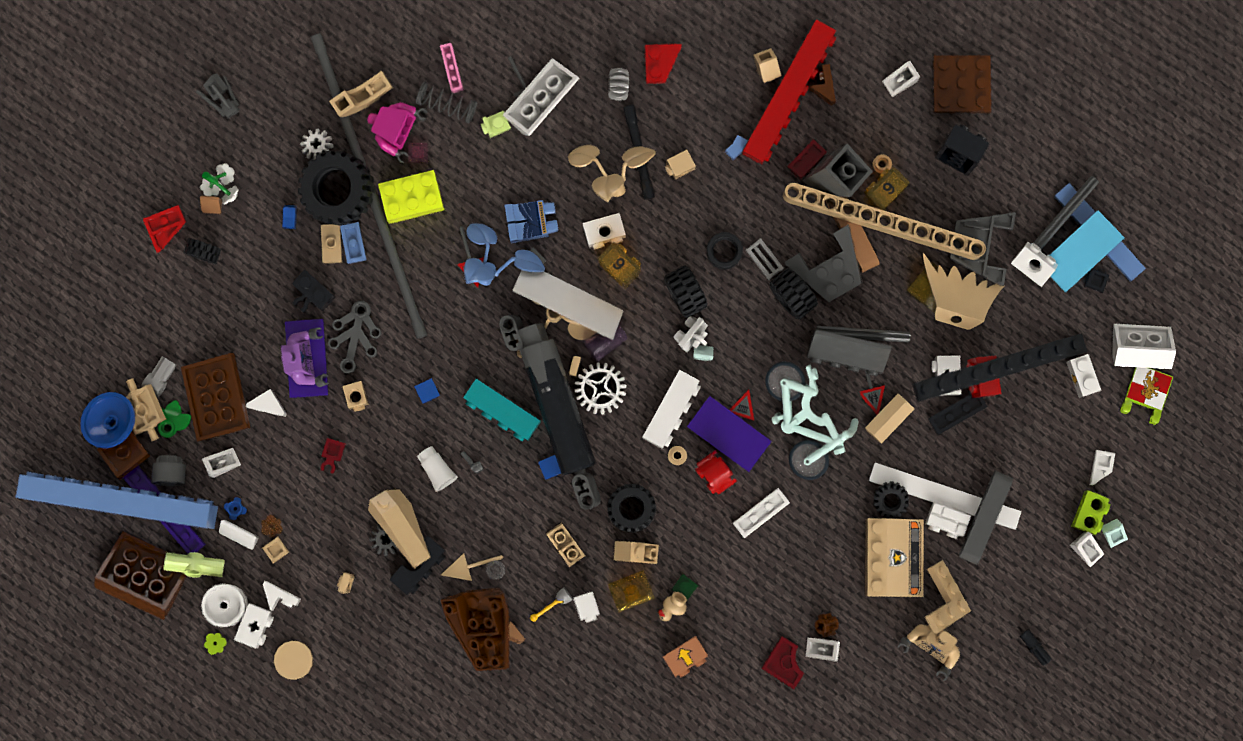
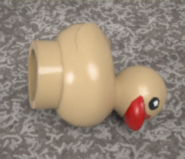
(673, 605)

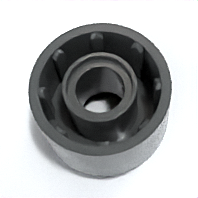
(168, 471)

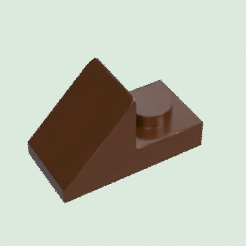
(825, 90)

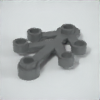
(355, 334)

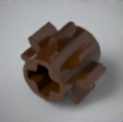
(826, 625)

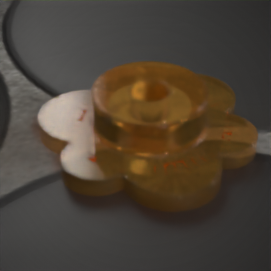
(276, 529)

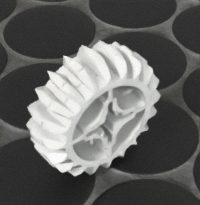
(592, 403)

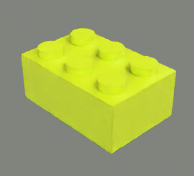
(411, 196)

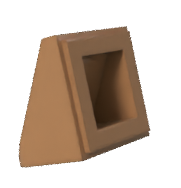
(211, 204)
(514, 635)

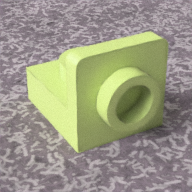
(495, 124)

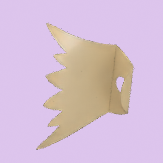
(960, 296)

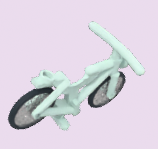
(807, 458)

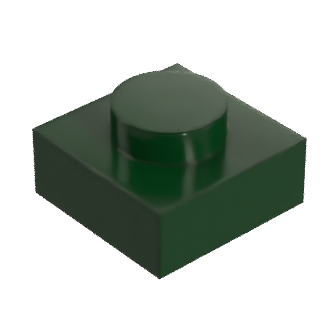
(685, 586)

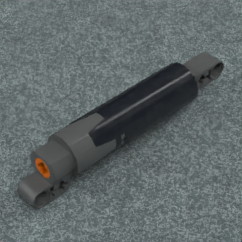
(555, 404)

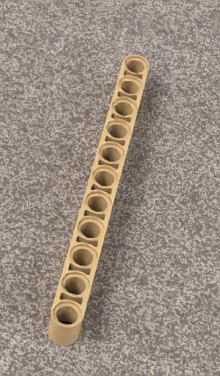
(893, 220)

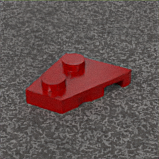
(660, 61)
(164, 226)

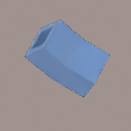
(736, 148)

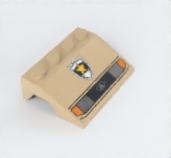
(894, 557)

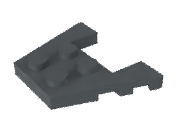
(981, 229)
(834, 275)

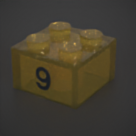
(888, 188)
(619, 264)

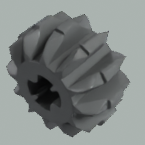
(379, 542)

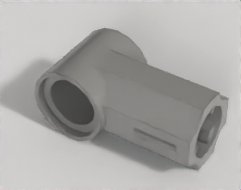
(160, 375)

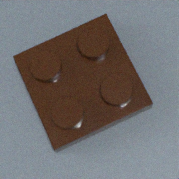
(124, 456)

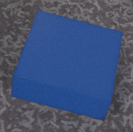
(427, 391)
(549, 467)

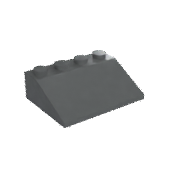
(848, 352)

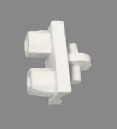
(694, 336)

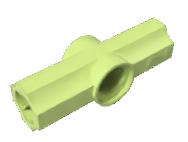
(194, 564)

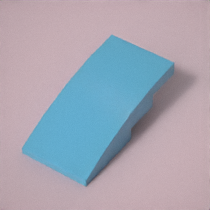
(1084, 250)

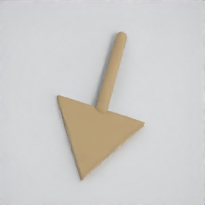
(460, 569)

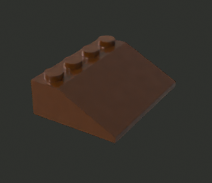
(138, 577)

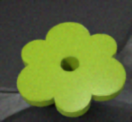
(213, 649)

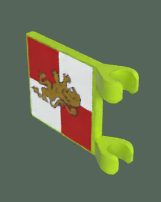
(1149, 390)

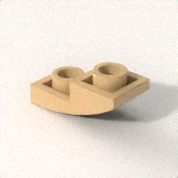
(565, 544)

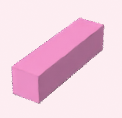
(451, 67)

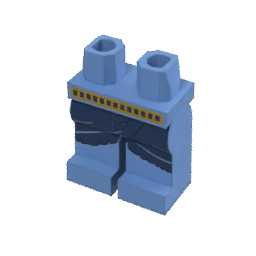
(533, 218)

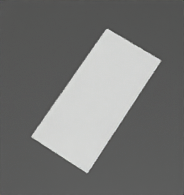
(569, 302)

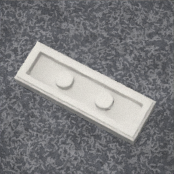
(761, 513)

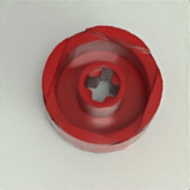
(715, 472)

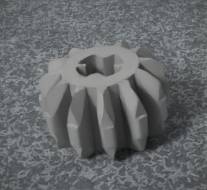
(618, 84)

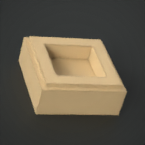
(574, 366)
(275, 549)

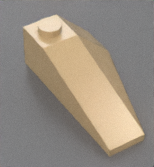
(399, 522)

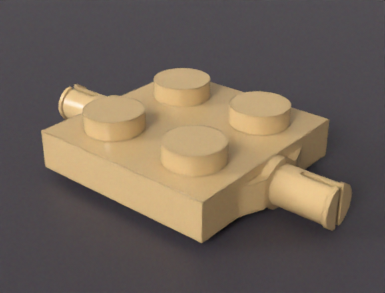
(147, 409)

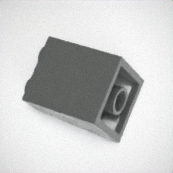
(839, 173)

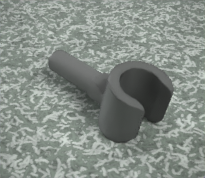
(476, 467)

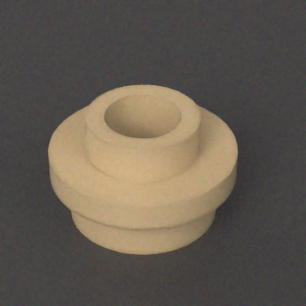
(884, 158)
(682, 451)

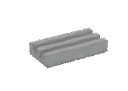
(758, 263)

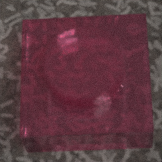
(418, 152)

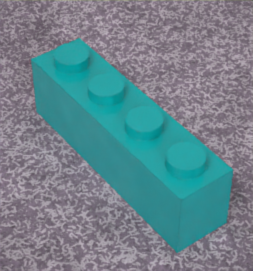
(502, 410)

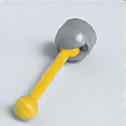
(562, 597)

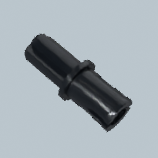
(1035, 647)

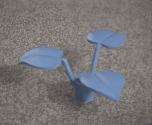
(484, 272)

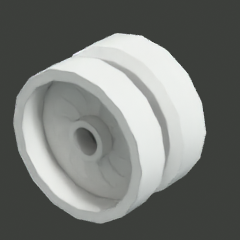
(213, 601)

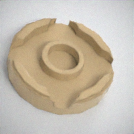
(293, 660)

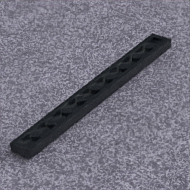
(999, 367)

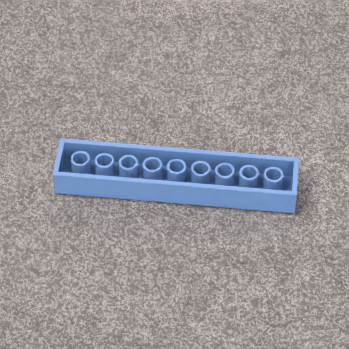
(112, 500)

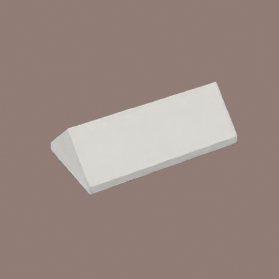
(540, 97)

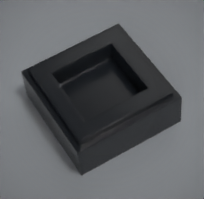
(1096, 280)

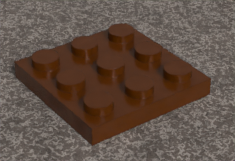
(961, 84)

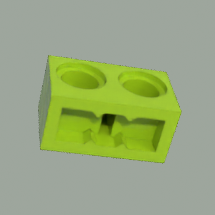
(1085, 510)

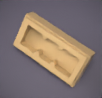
(331, 243)
(345, 583)

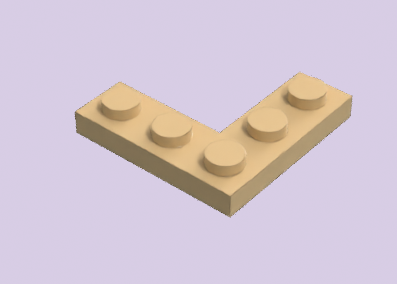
(955, 605)

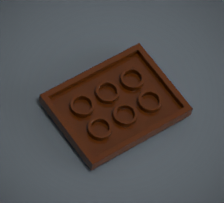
(215, 397)

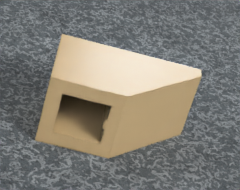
(636, 552)

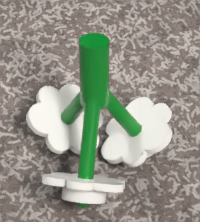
(212, 187)

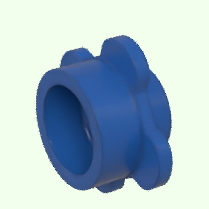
(230, 508)

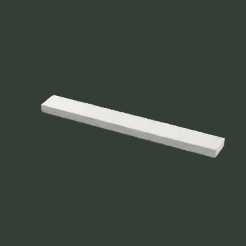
(939, 493)

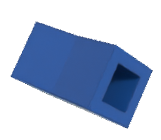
(289, 216)

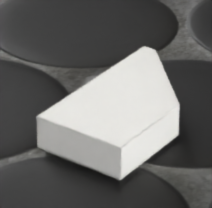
(1102, 465)

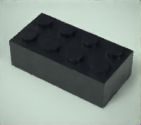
(962, 149)

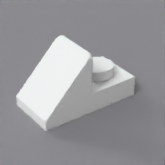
(274, 593)

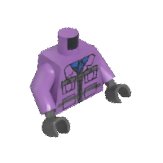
(298, 358)

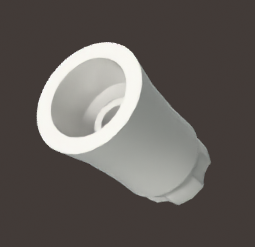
(436, 469)

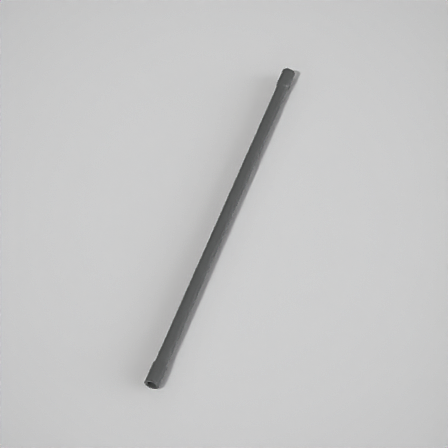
(416, 321)

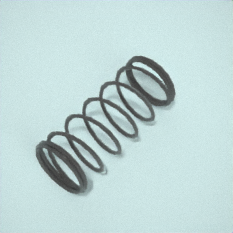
(471, 107)

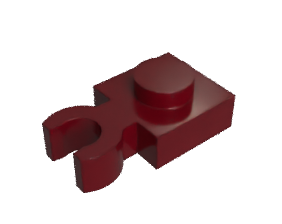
(332, 452)

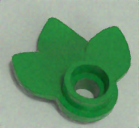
(173, 418)

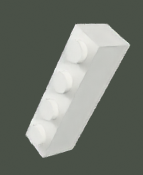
(673, 405)

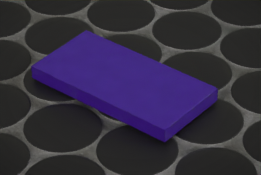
(318, 352)
(729, 434)

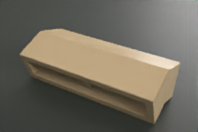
(889, 418)

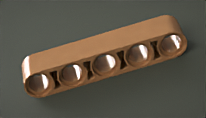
(864, 252)

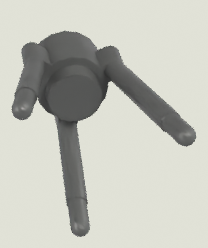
(229, 107)

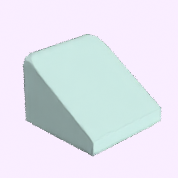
(703, 353)
(1114, 533)

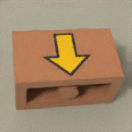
(685, 656)

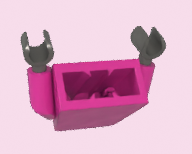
(393, 126)

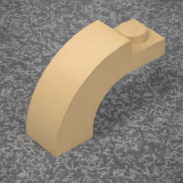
(362, 96)

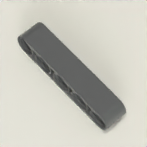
(985, 517)

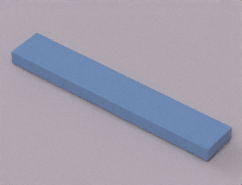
(1120, 254)

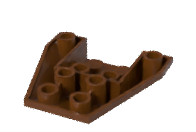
(481, 626)

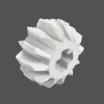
(323, 140)

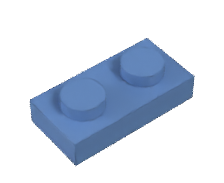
(353, 243)

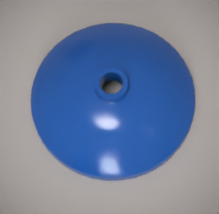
(101, 414)

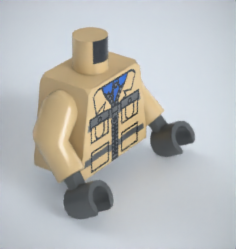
(939, 645)

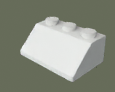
(1143, 346)

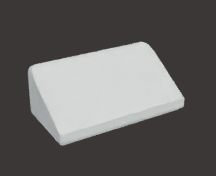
(238, 534)

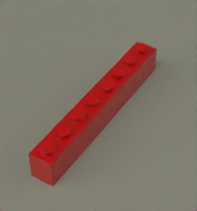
(789, 91)

